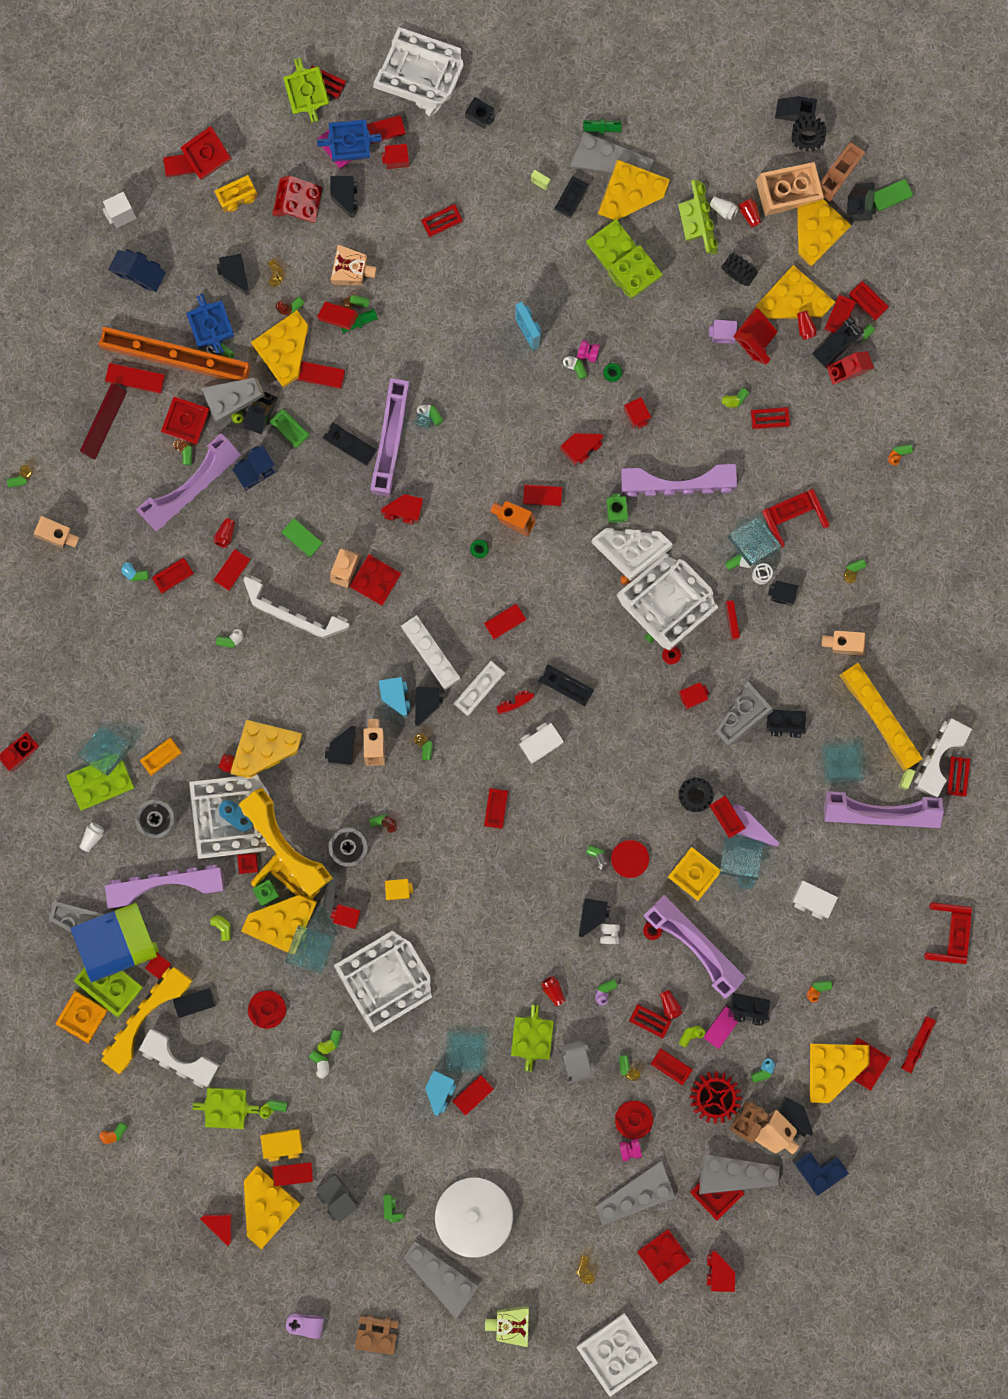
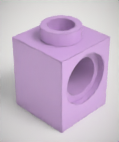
(723, 331)

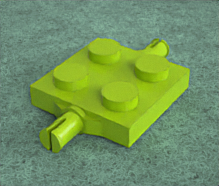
(306, 90)
(531, 1038)
(225, 1108)

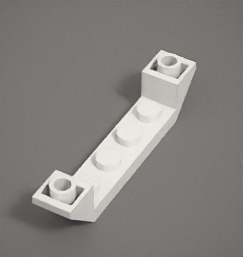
(334, 627)

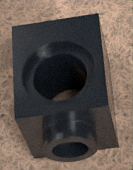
(476, 106)
(783, 592)

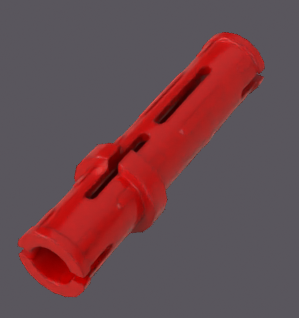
(920, 1041)

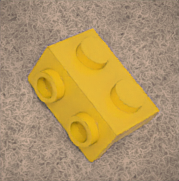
(236, 194)

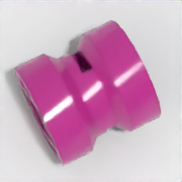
(584, 349)
(630, 1150)

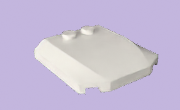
(420, 69)
(668, 600)
(214, 834)
(385, 980)

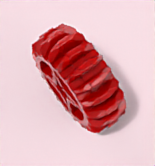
(723, 1092)

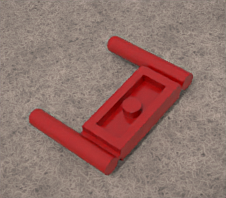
(791, 509)
(958, 933)

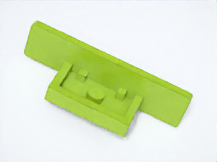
(696, 218)

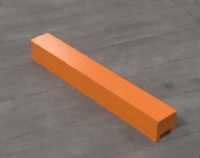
(174, 355)

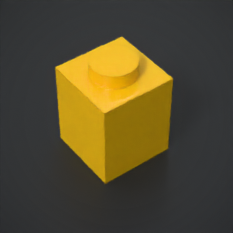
(398, 889)

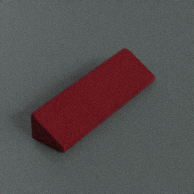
(103, 421)

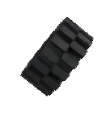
(805, 141)
(739, 269)
(707, 794)

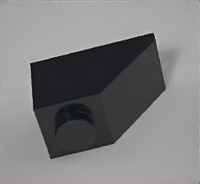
(861, 202)
(233, 272)
(426, 703)
(342, 748)
(592, 915)

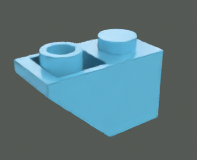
(393, 695)
(438, 1089)

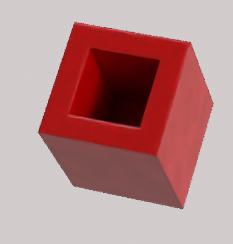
(395, 156)
(637, 413)
(694, 695)
(345, 916)

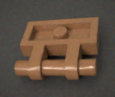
(747, 1124)
(375, 1340)

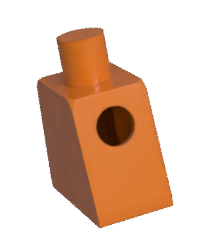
(520, 520)

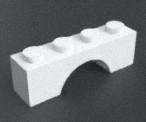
(430, 652)
(931, 780)
(157, 1046)

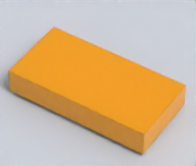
(160, 756)

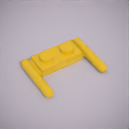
(282, 873)

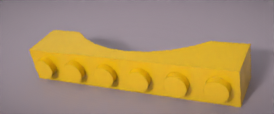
(887, 724)
(260, 811)
(122, 1051)

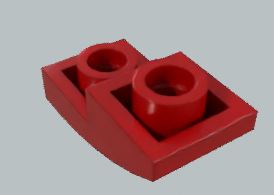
(520, 700)

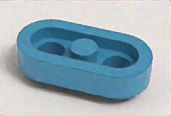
(235, 816)

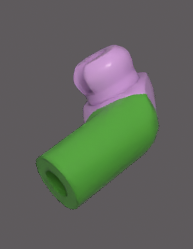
(603, 991)

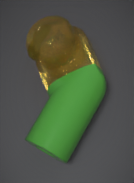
(22, 478)
(851, 570)
(425, 744)
(626, 1070)

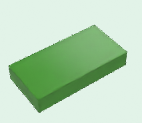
(892, 195)
(289, 428)
(302, 538)

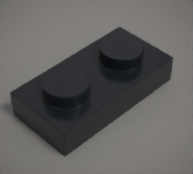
(571, 197)

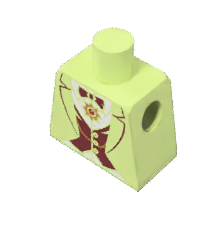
(510, 1325)

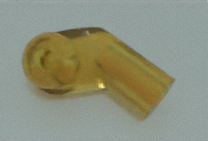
(277, 273)
(583, 1272)

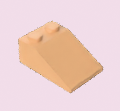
(789, 188)

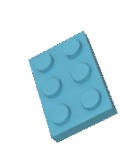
(530, 329)

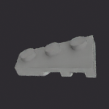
(231, 397)
(744, 715)

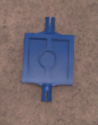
(349, 140)
(210, 324)

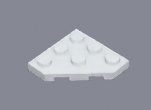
(631, 549)

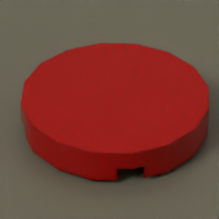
(630, 859)
(267, 1009)
(634, 1113)

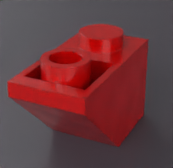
(850, 367)
(580, 445)
(405, 508)
(18, 752)
(721, 1273)

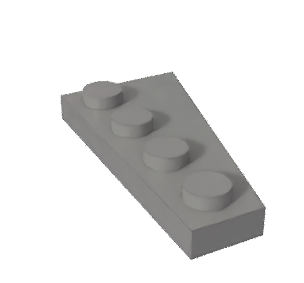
(445, 1282)

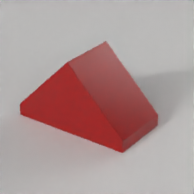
(220, 1224)

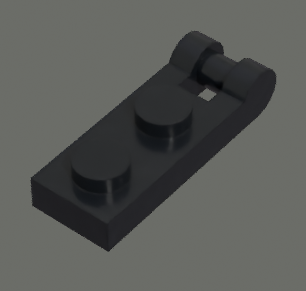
(838, 343)
(350, 444)
(566, 685)

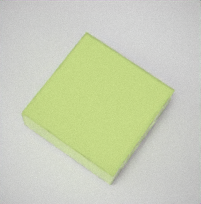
(540, 180)
(906, 779)

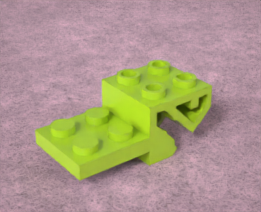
(624, 260)

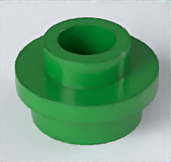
(612, 366)
(482, 543)

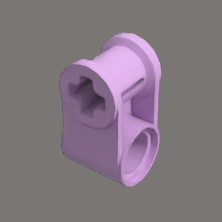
(310, 1325)

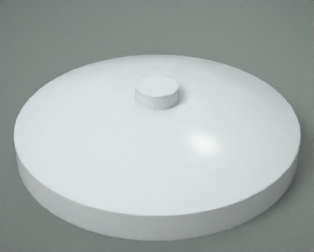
(474, 1217)

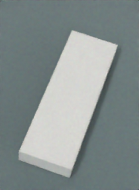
(479, 688)

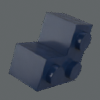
(138, 269)
(255, 468)
(817, 1176)

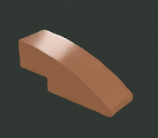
(840, 171)

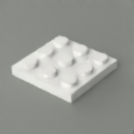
(616, 1354)

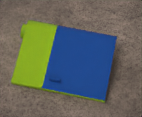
(114, 942)

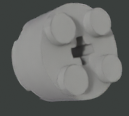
(146, 814)
(356, 855)
(575, 1062)

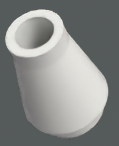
(725, 208)
(91, 836)

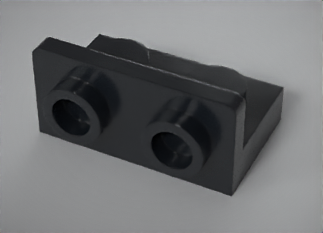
(786, 722)
(749, 1008)

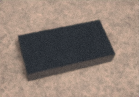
(194, 1003)

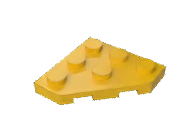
(630, 190)
(818, 230)
(792, 295)
(284, 348)
(263, 747)
(279, 921)
(834, 1069)
(265, 1207)

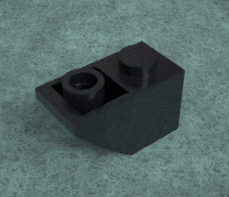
(795, 107)
(342, 193)
(260, 413)
(796, 1116)

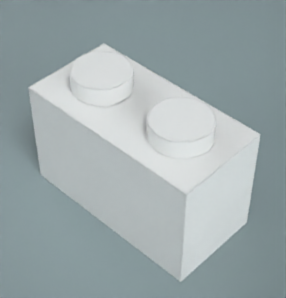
(118, 210)
(541, 742)
(814, 900)

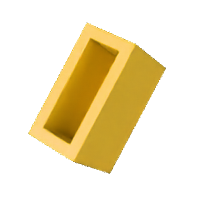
(282, 1144)

